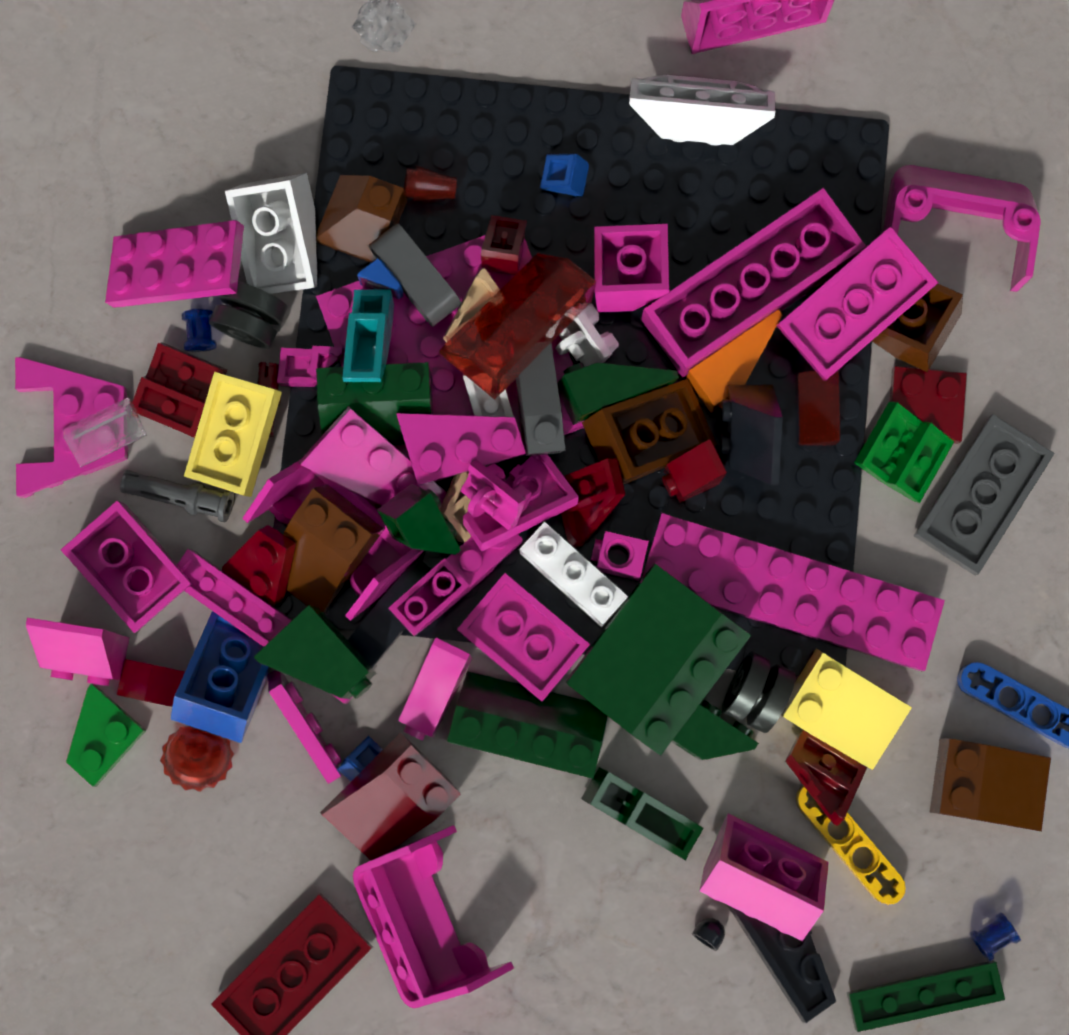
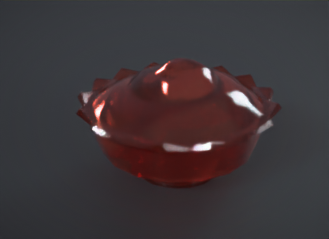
(196, 758)

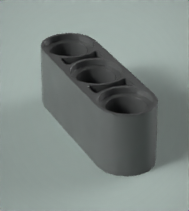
(416, 274)

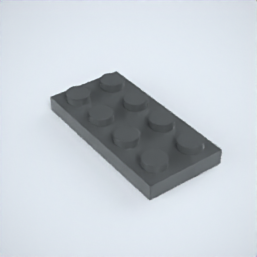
(984, 494)

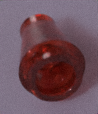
(428, 185)

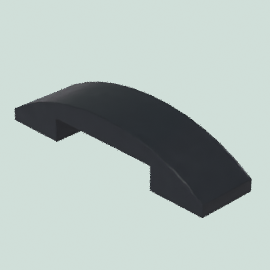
(380, 626)

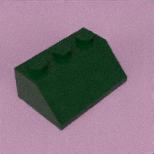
(402, 390)

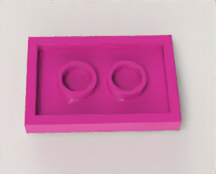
(523, 637)

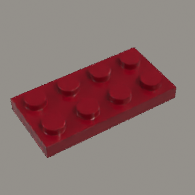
(293, 972)

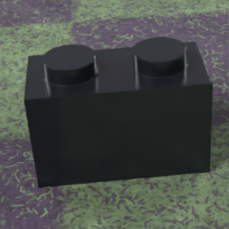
(752, 431)

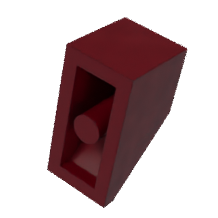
(694, 472)

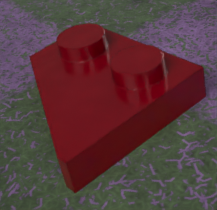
(932, 397)
(598, 493)
(263, 564)

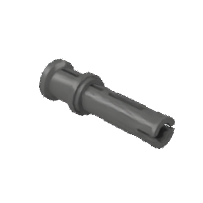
(193, 498)

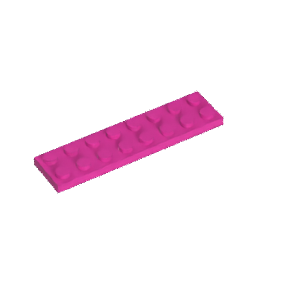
(798, 592)

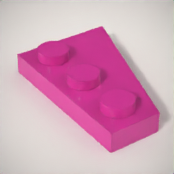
(448, 443)
(549, 498)
(304, 725)

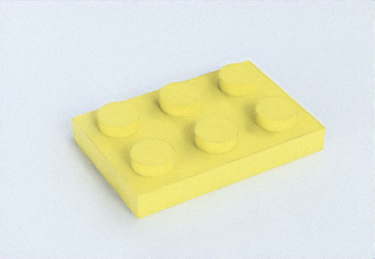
(232, 434)

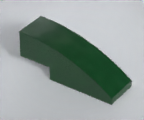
(642, 813)

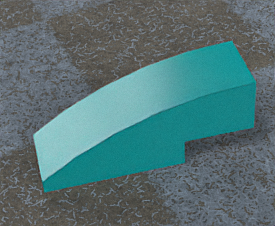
(368, 336)

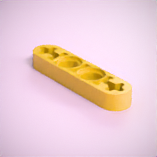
(847, 845)

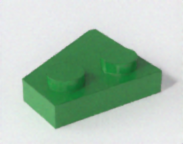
(101, 736)

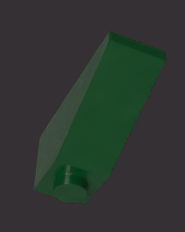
(603, 385)

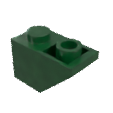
(417, 521)
(711, 737)

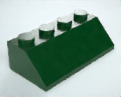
(515, 724)

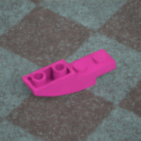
(449, 583)

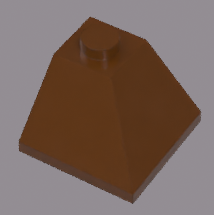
(359, 214)

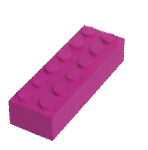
(752, 281)

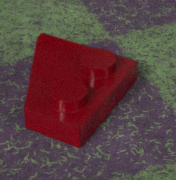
(826, 774)

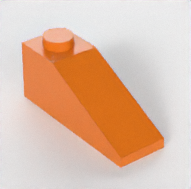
(731, 363)

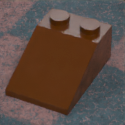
(923, 328)
(649, 430)
(329, 546)
(990, 784)

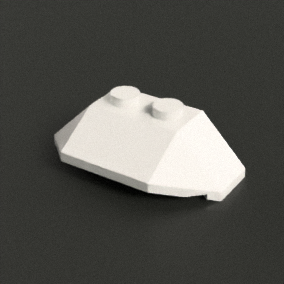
(701, 108)

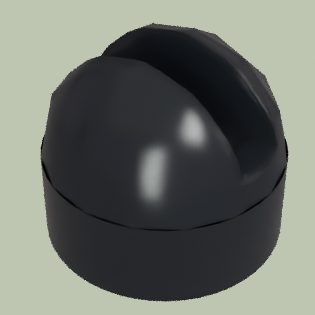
(710, 933)

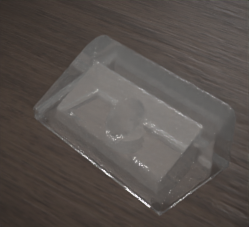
(104, 432)

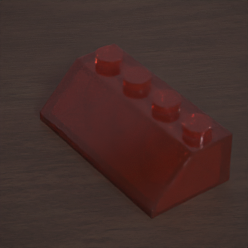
(519, 322)

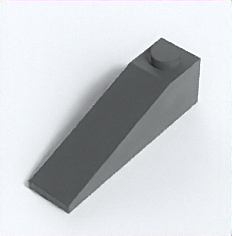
(540, 406)

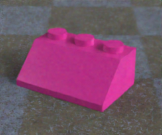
(765, 877)

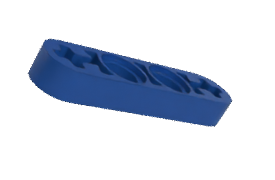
(1025, 704)

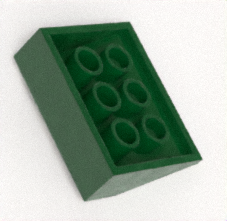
(657, 659)

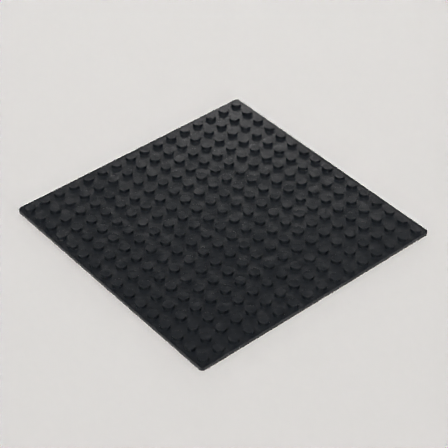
(712, 200)

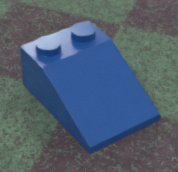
(221, 682)

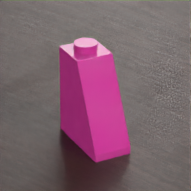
(434, 689)

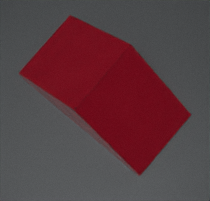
(503, 245)
(149, 682)

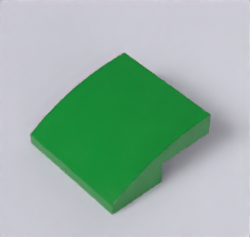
(904, 452)

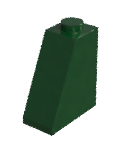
(318, 655)

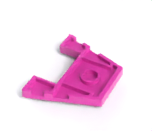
(73, 400)

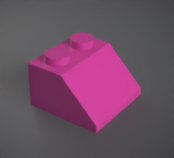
(630, 266)

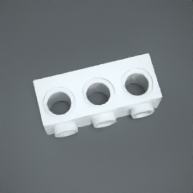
(573, 574)

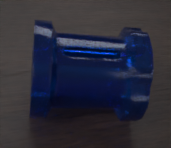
(198, 330)
(995, 936)

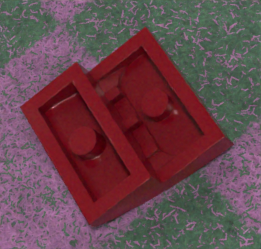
(175, 389)

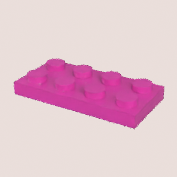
(175, 264)
(857, 303)

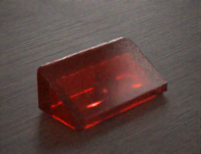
(818, 409)

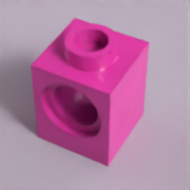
(636, 550)

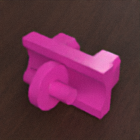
(492, 495)

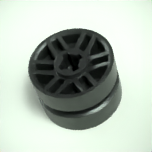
(249, 316)
(759, 692)

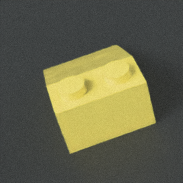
(844, 709)

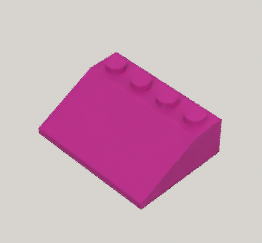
(729, 22)

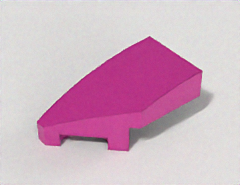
(299, 365)

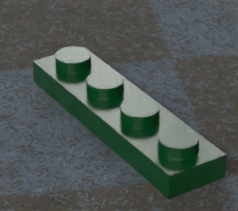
(925, 996)

